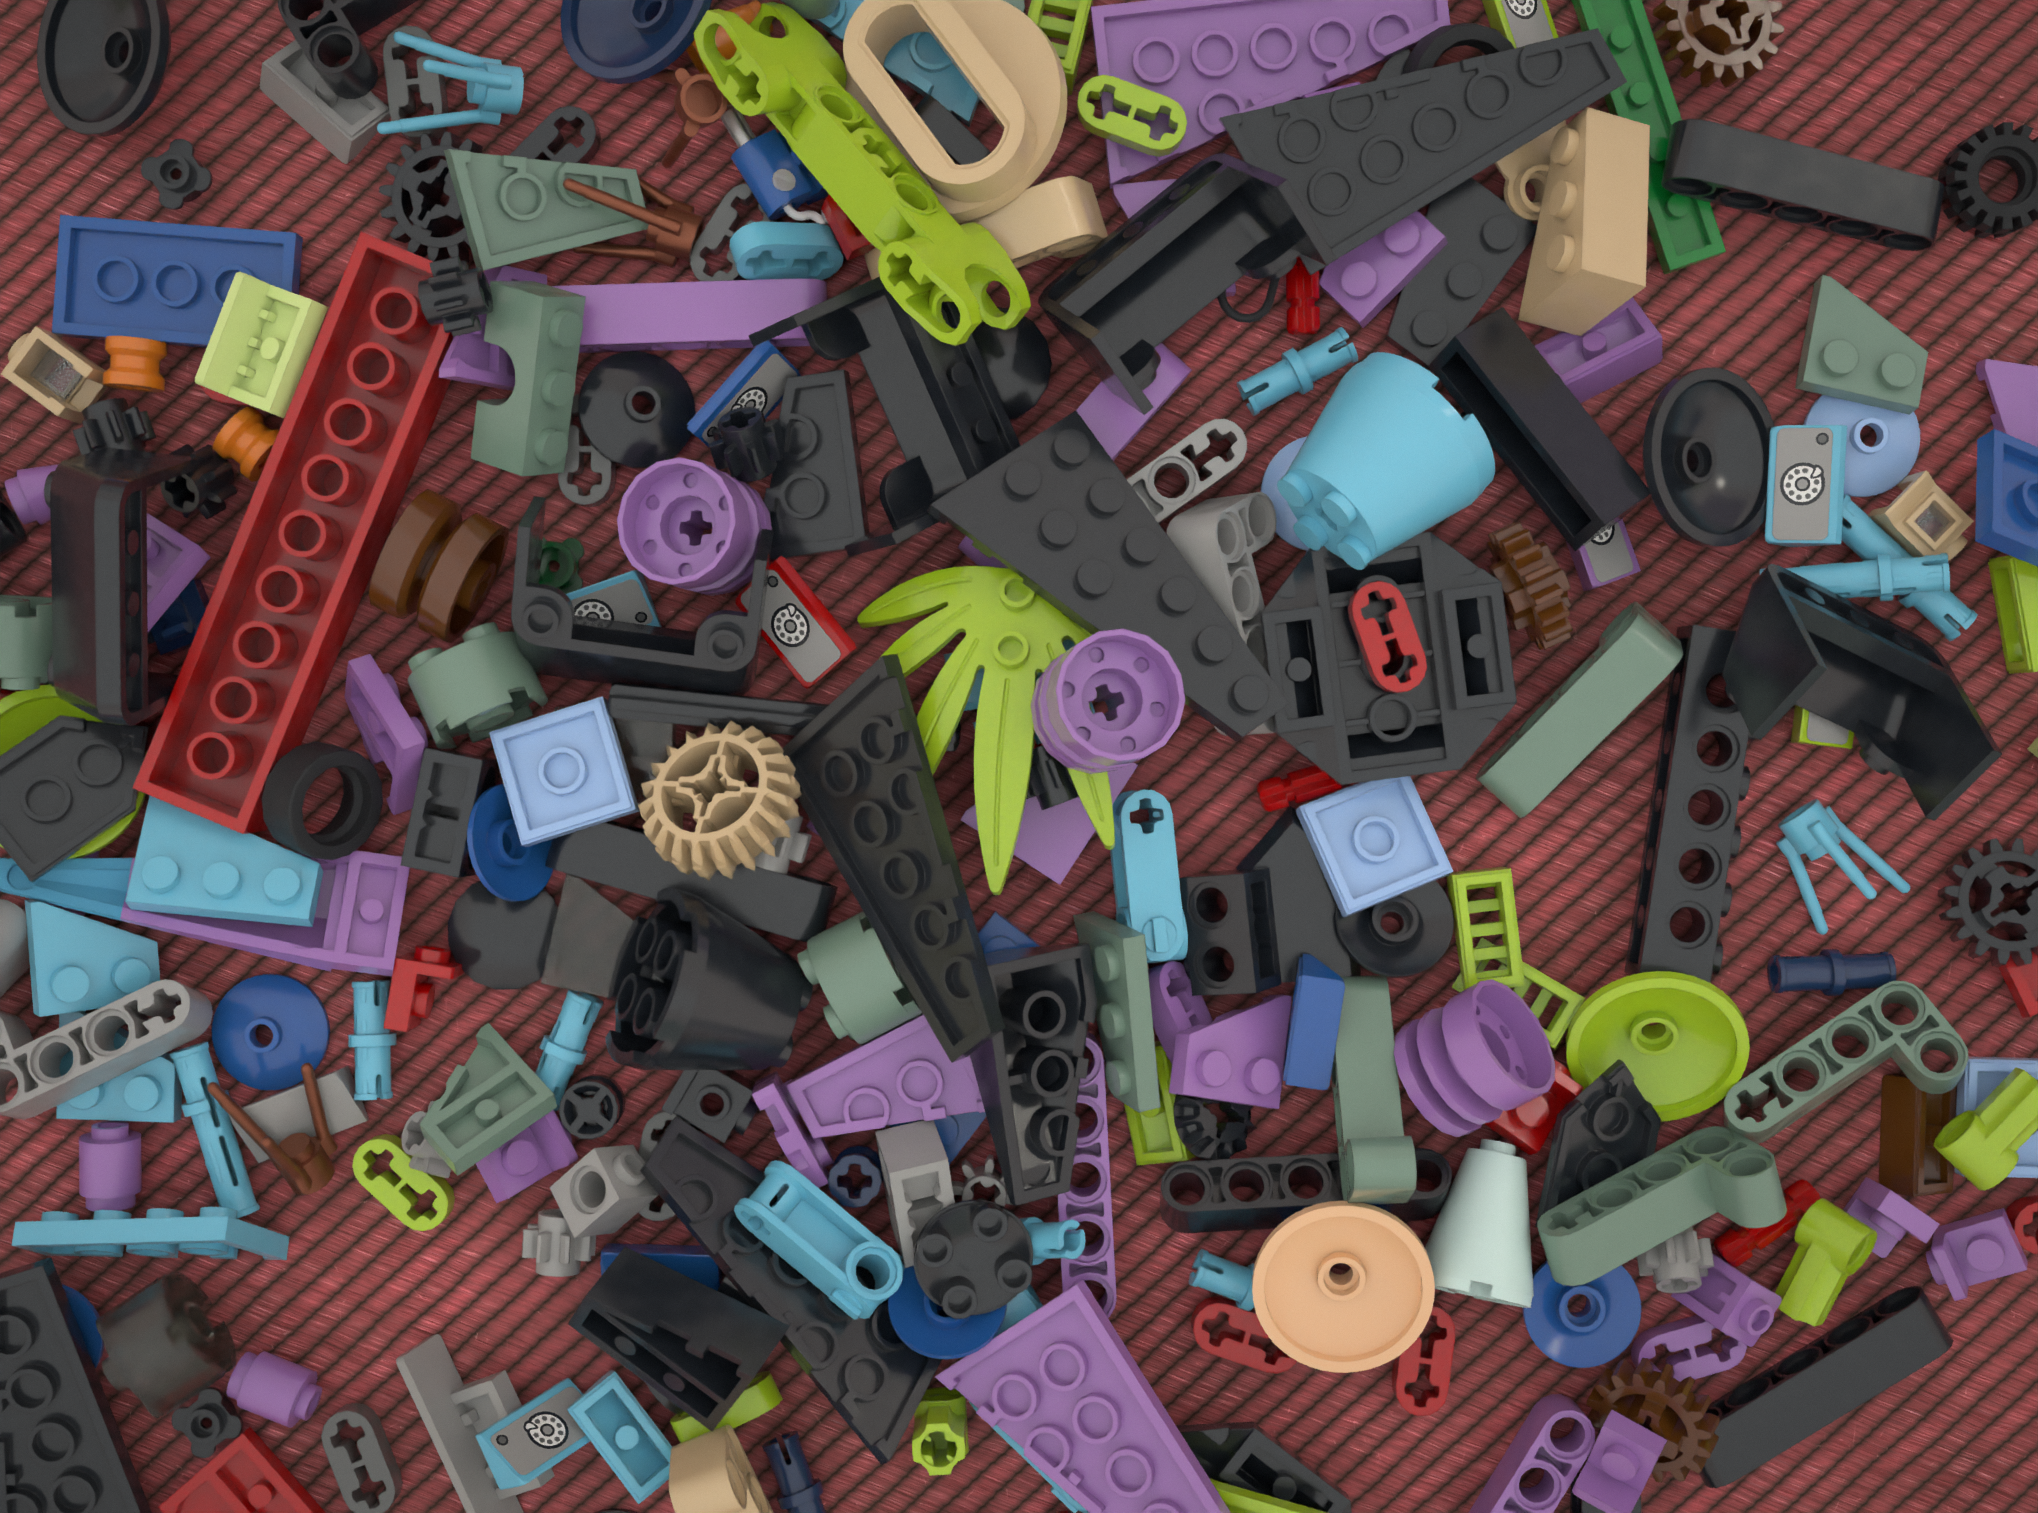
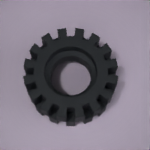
(1965, 191)

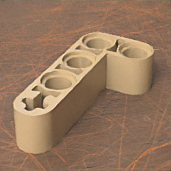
(1043, 221)
(714, 1476)

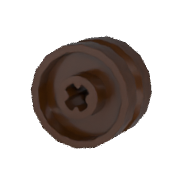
(438, 565)

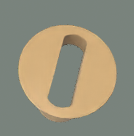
(1004, 63)

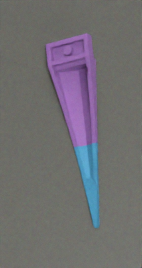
(351, 929)

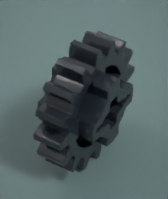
(422, 191)
(1990, 887)

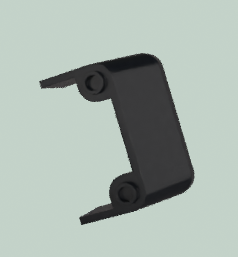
(1173, 262)
(931, 394)
(102, 582)
(565, 645)
(1862, 675)

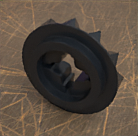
(1203, 1134)

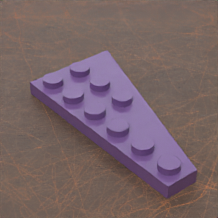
(1242, 56)
(1084, 1411)

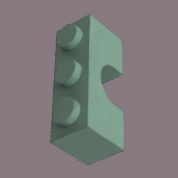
(542, 336)

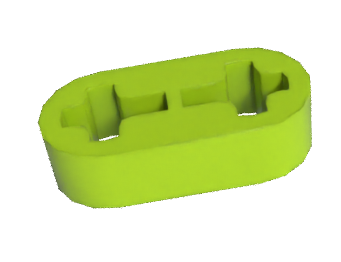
(1137, 102)
(394, 1192)
(755, 1401)

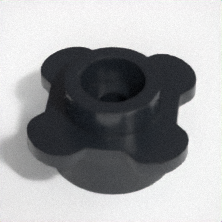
(191, 184)
(224, 1419)

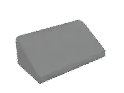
(335, 122)
(290, 1112)

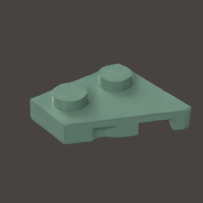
(1858, 353)
(485, 1103)

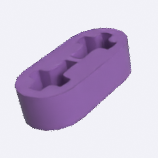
(1178, 1008)
(1683, 1336)

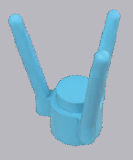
(489, 84)
(1816, 833)

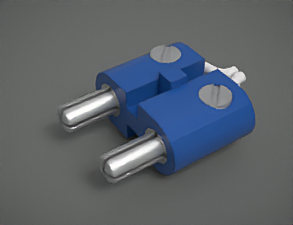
(773, 171)

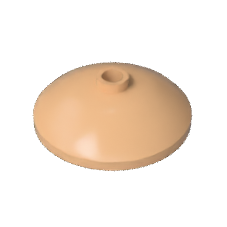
(1351, 1317)

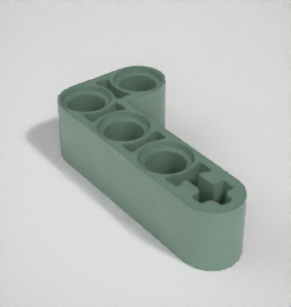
(1624, 669)
(1835, 1072)
(1372, 1149)
(1659, 1199)

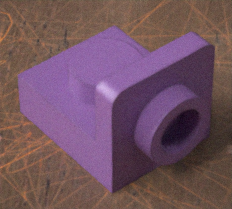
(528, 1157)
(1888, 1216)
(1975, 1252)
(1732, 1302)
(1618, 1465)

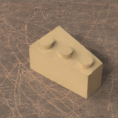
(1590, 224)

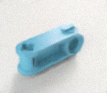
(1148, 875)
(820, 1240)

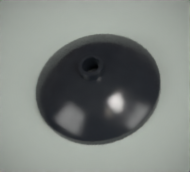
(102, 61)
(1708, 457)

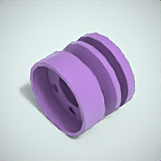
(665, 520)
(1135, 682)
(1474, 1058)

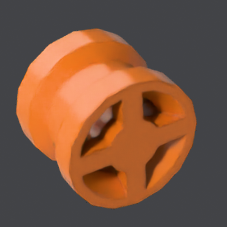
(134, 364)
(246, 441)

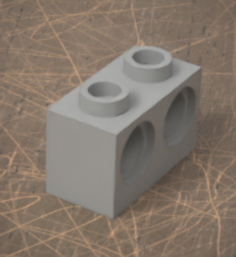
(914, 1180)

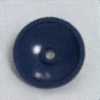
(628, 37)

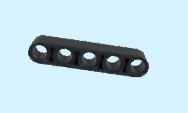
(1802, 185)
(759, 898)
(1272, 1181)
(1823, 1382)

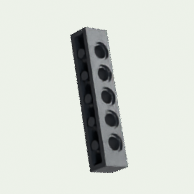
(1673, 831)

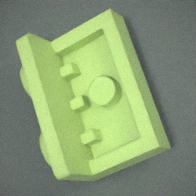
(260, 344)

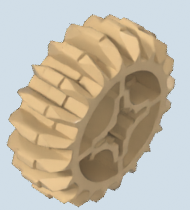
(730, 816)

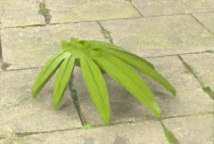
(1013, 639)

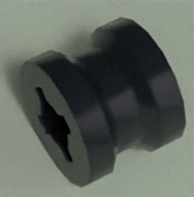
(584, 1115)

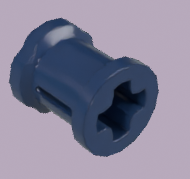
(842, 1186)

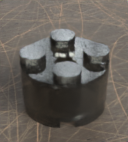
(165, 1344)

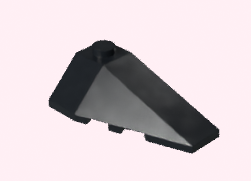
(1036, 1064)

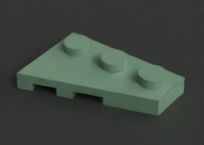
(522, 211)
(1123, 1008)

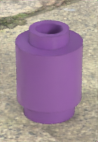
(110, 1166)
(274, 1388)

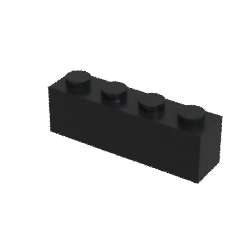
(1539, 428)

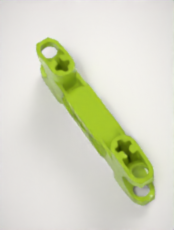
(922, 247)

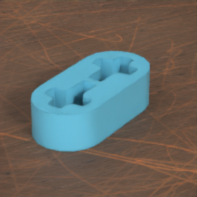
(785, 251)

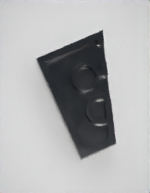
(1456, 283)
(818, 484)

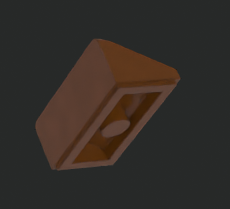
(1907, 1138)

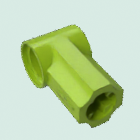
(1986, 1140)
(1828, 1252)
(940, 1430)

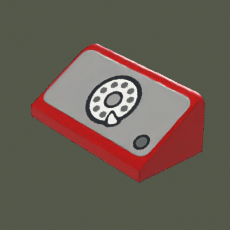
(799, 626)

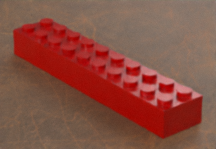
(304, 544)

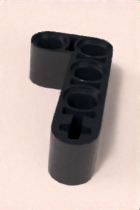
(337, 35)

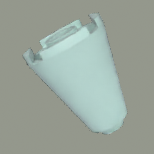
(1484, 1229)

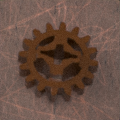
(1714, 36)
(1531, 585)
(1662, 1407)

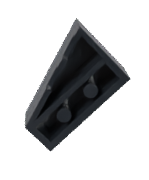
(677, 1334)

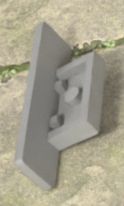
(453, 1418)

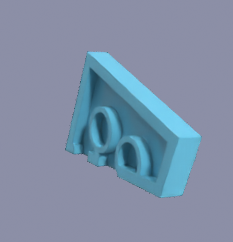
(216, 872)

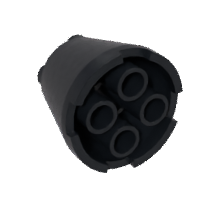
(723, 995)

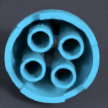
(1384, 462)

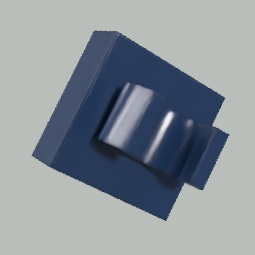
(181, 620)

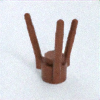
(696, 103)
(671, 229)
(298, 1157)

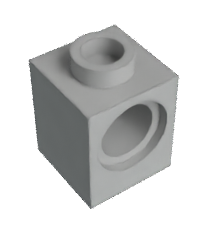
(603, 1191)

